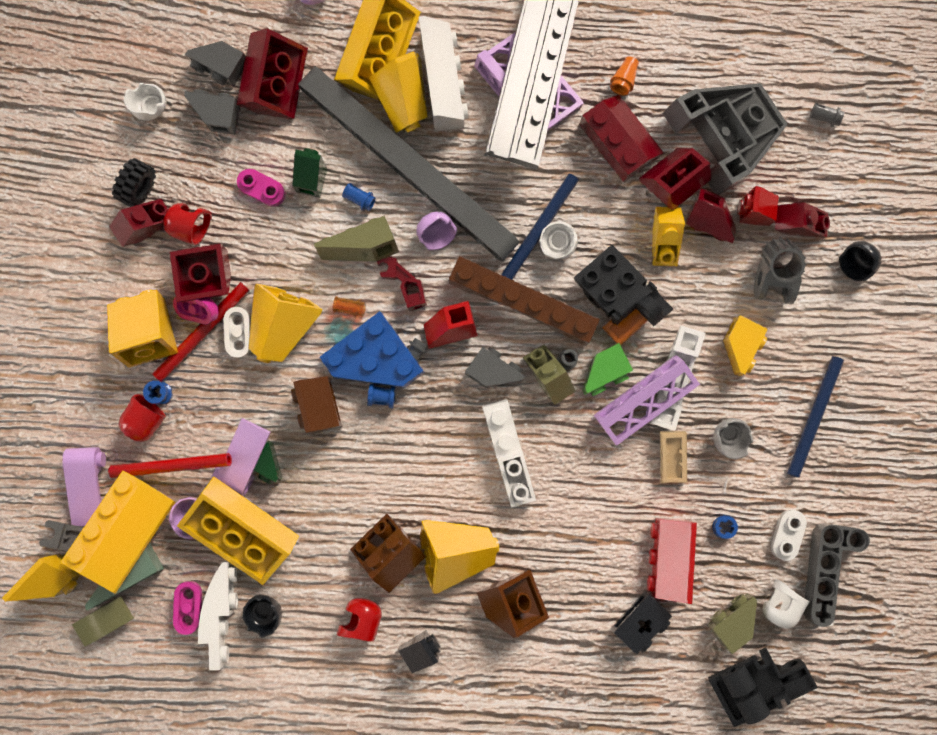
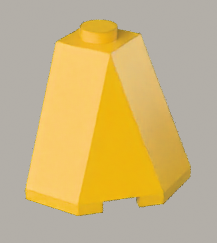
(402, 91)
(278, 322)
(455, 552)

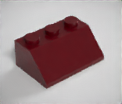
(272, 74)
(620, 137)

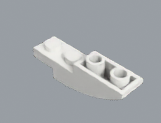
(509, 453)
(218, 602)

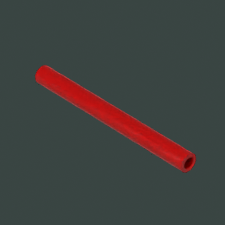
(199, 333)
(172, 465)

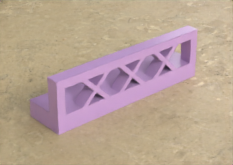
(640, 393)

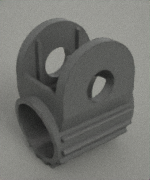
(785, 276)

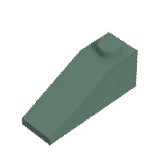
(146, 566)

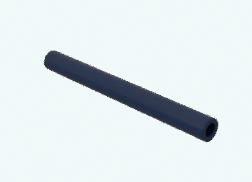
(544, 219)
(815, 416)

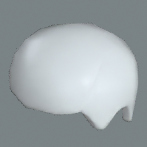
(145, 101)
(558, 240)

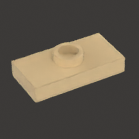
(673, 456)

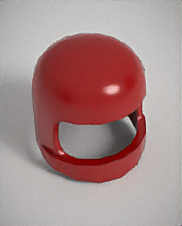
(180, 223)
(140, 422)
(364, 620)

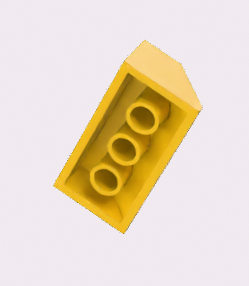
(378, 37)
(238, 531)
(118, 532)

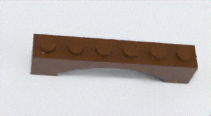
(522, 299)

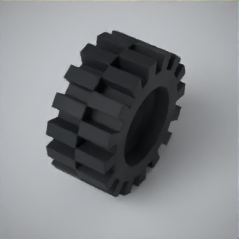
(133, 182)

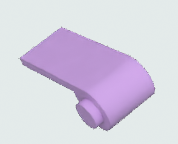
(245, 453)
(82, 483)

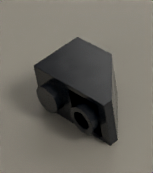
(420, 651)

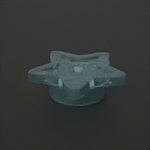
(339, 321)

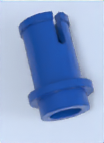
(359, 197)

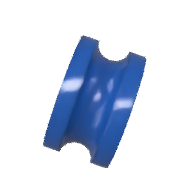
(725, 535)

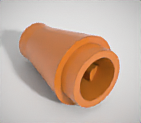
(624, 78)

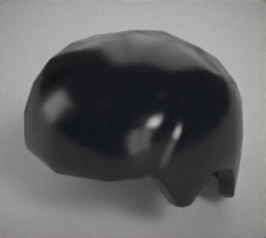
(860, 261)
(262, 615)

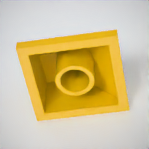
(44, 580)

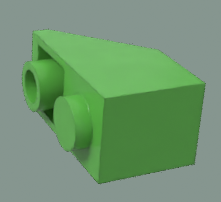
(607, 367)

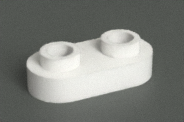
(236, 333)
(786, 534)

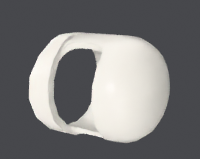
(791, 608)

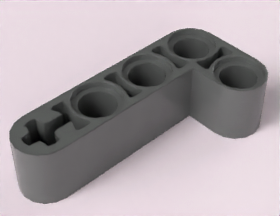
(831, 573)

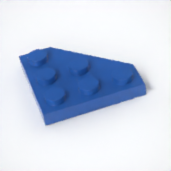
(373, 356)

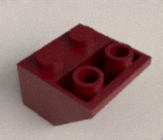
(677, 176)

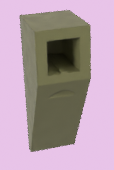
(360, 243)

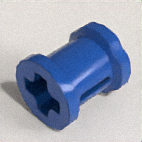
(150, 394)
(381, 396)

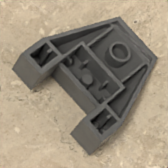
(735, 124)

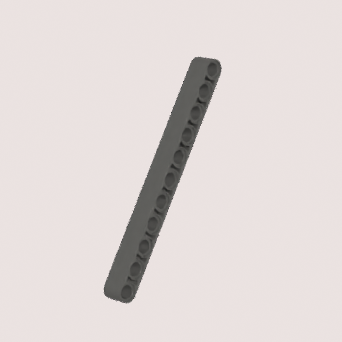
(408, 164)

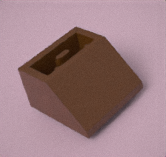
(316, 405)
(387, 553)

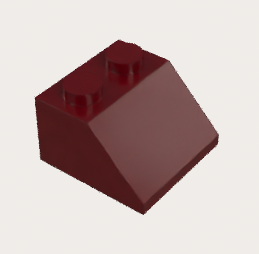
(200, 272)

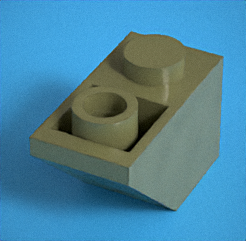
(549, 374)
(735, 624)

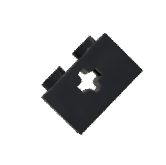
(630, 631)

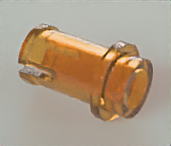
(349, 306)

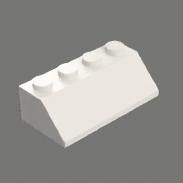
(441, 74)

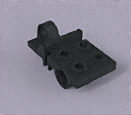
(620, 288)
(756, 687)

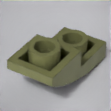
(102, 621)

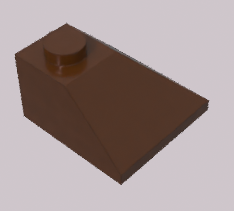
(514, 604)

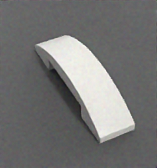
(687, 347)

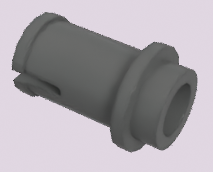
(827, 114)
(417, 348)
(568, 365)

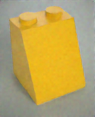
(140, 329)

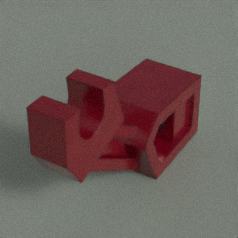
(396, 271)

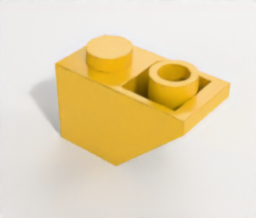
(667, 236)
(742, 343)

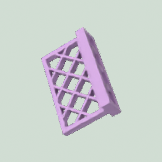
(494, 75)

